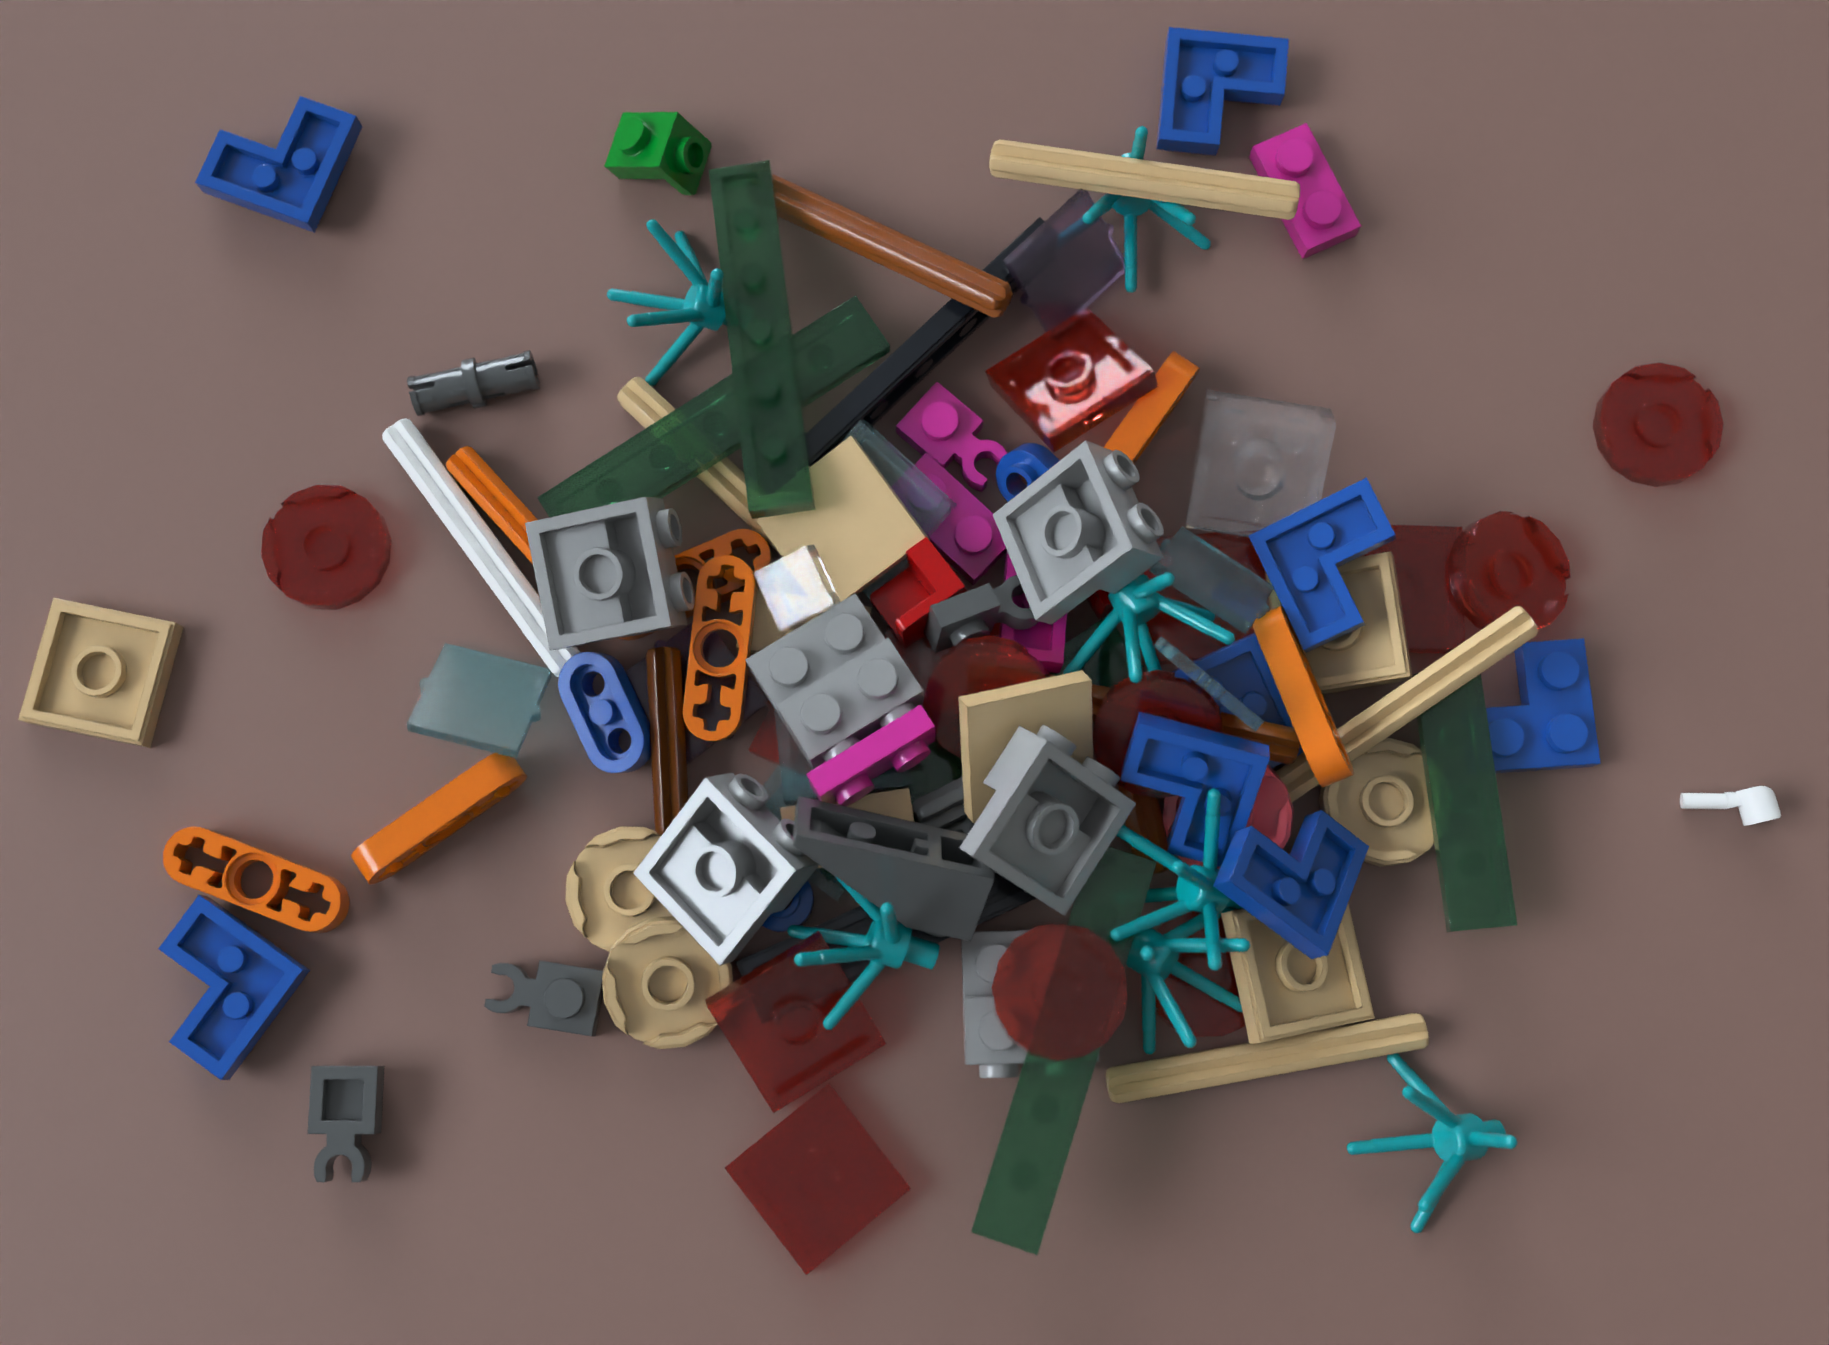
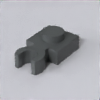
(559, 998)
(345, 1106)

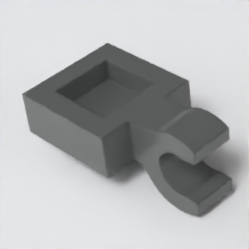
(975, 614)

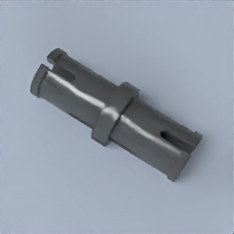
(473, 383)

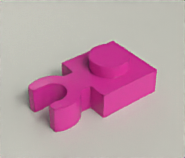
(947, 433)

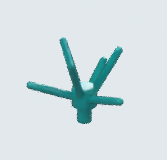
(1131, 207)
(701, 307)
(1134, 607)
(1193, 886)
(884, 945)
(1157, 956)
(1453, 1138)

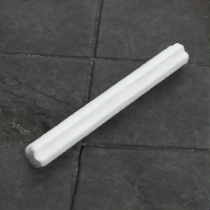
(474, 538)

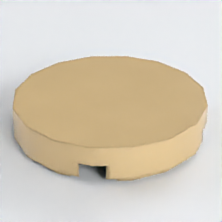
(1384, 803)
(603, 890)
(660, 983)

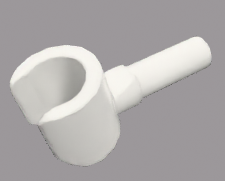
(1754, 804)

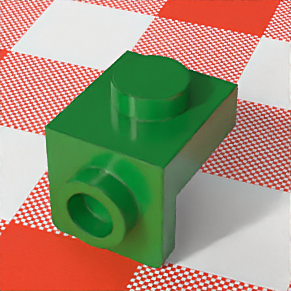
(659, 148)

